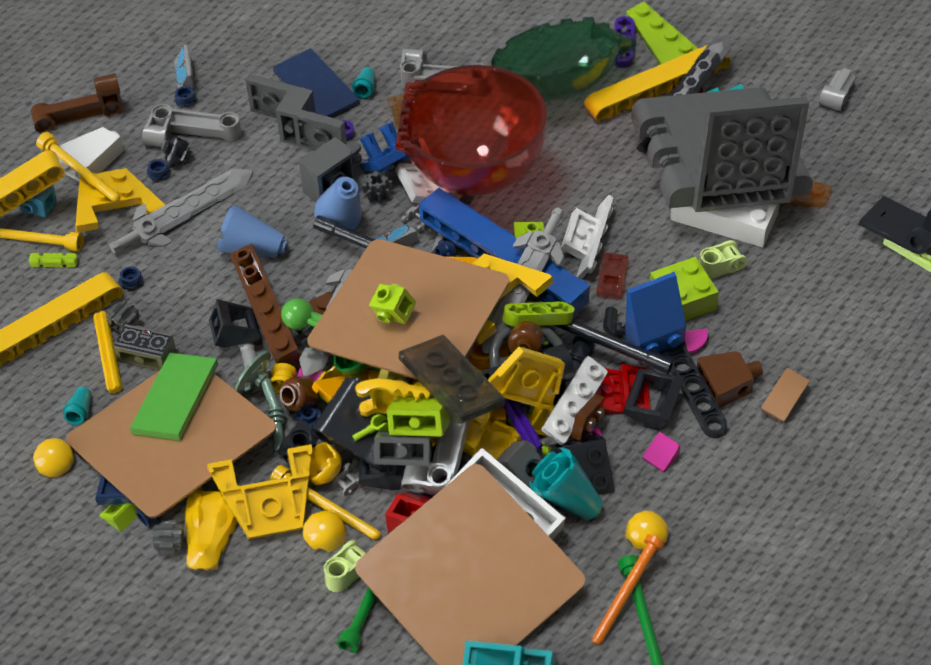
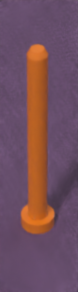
(652, 544)

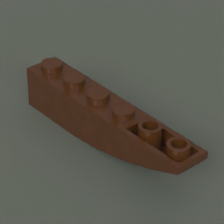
(266, 306)

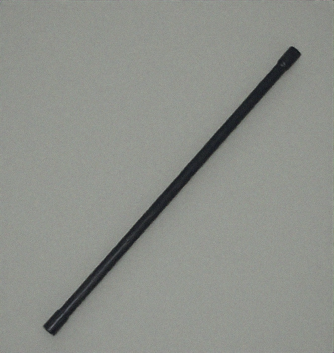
(651, 359)

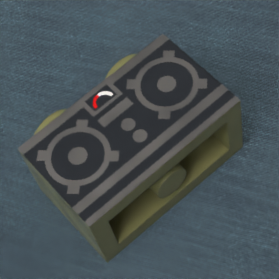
(143, 347)

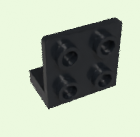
(593, 457)

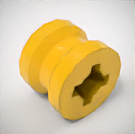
(280, 373)

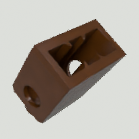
(728, 375)

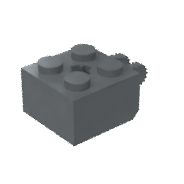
(327, 165)

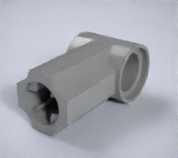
(837, 91)

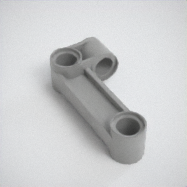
(413, 66)
(165, 121)
(445, 462)

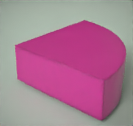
(695, 340)

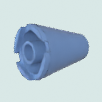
(341, 203)
(243, 229)

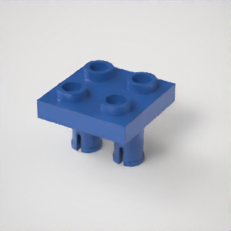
(378, 159)

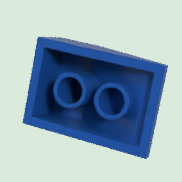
(655, 315)

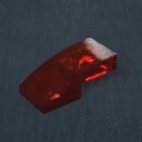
(612, 274)

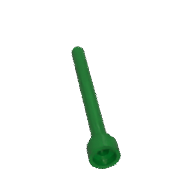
(625, 566)
(352, 635)

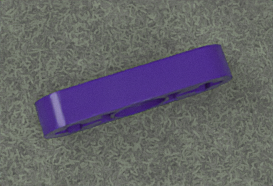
(625, 20)

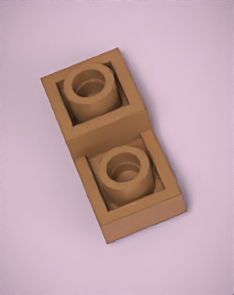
(785, 395)

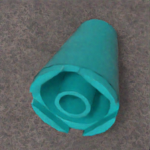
(565, 484)

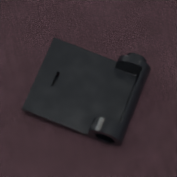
(899, 225)
(343, 419)

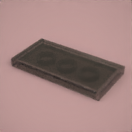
(451, 379)

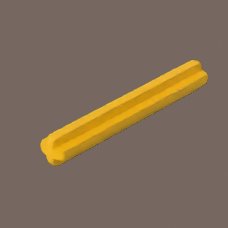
(107, 353)

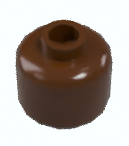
(527, 336)
(297, 393)

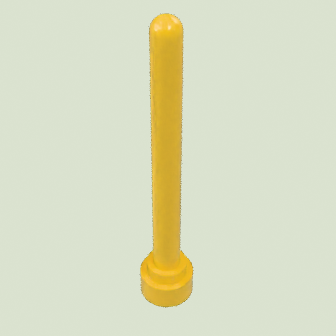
(47, 142)
(69, 241)
(282, 472)

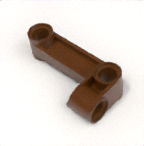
(105, 102)

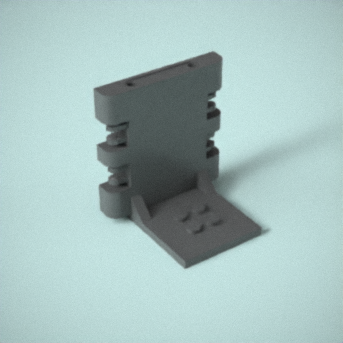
(725, 147)

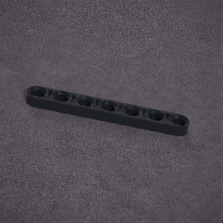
(697, 396)

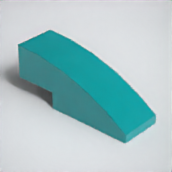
(501, 654)

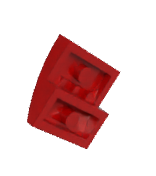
(616, 398)

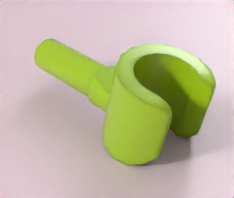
(375, 425)

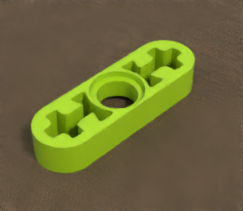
(539, 313)

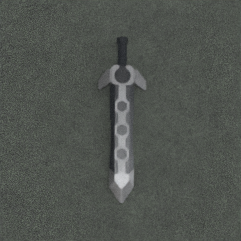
(698, 73)

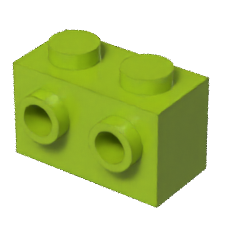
(417, 417)

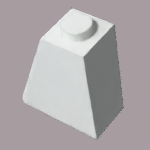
(93, 151)

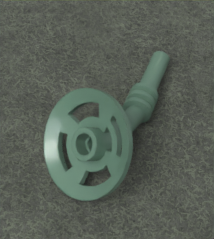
(255, 375)

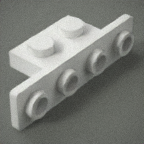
(415, 183)
(584, 235)
(576, 395)

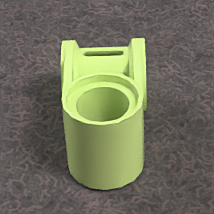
(721, 258)
(343, 564)

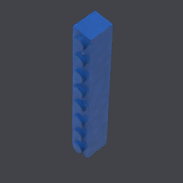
(481, 236)

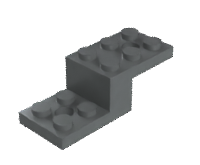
(294, 112)

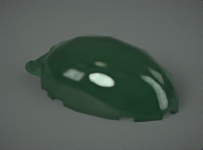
(563, 56)

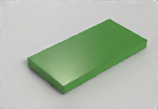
(174, 396)

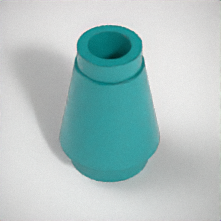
(364, 83)
(77, 406)

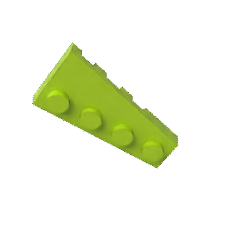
(658, 34)

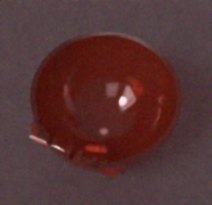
(472, 128)

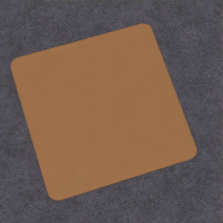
(448, 295)
(165, 471)
(469, 569)

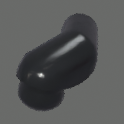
(610, 324)

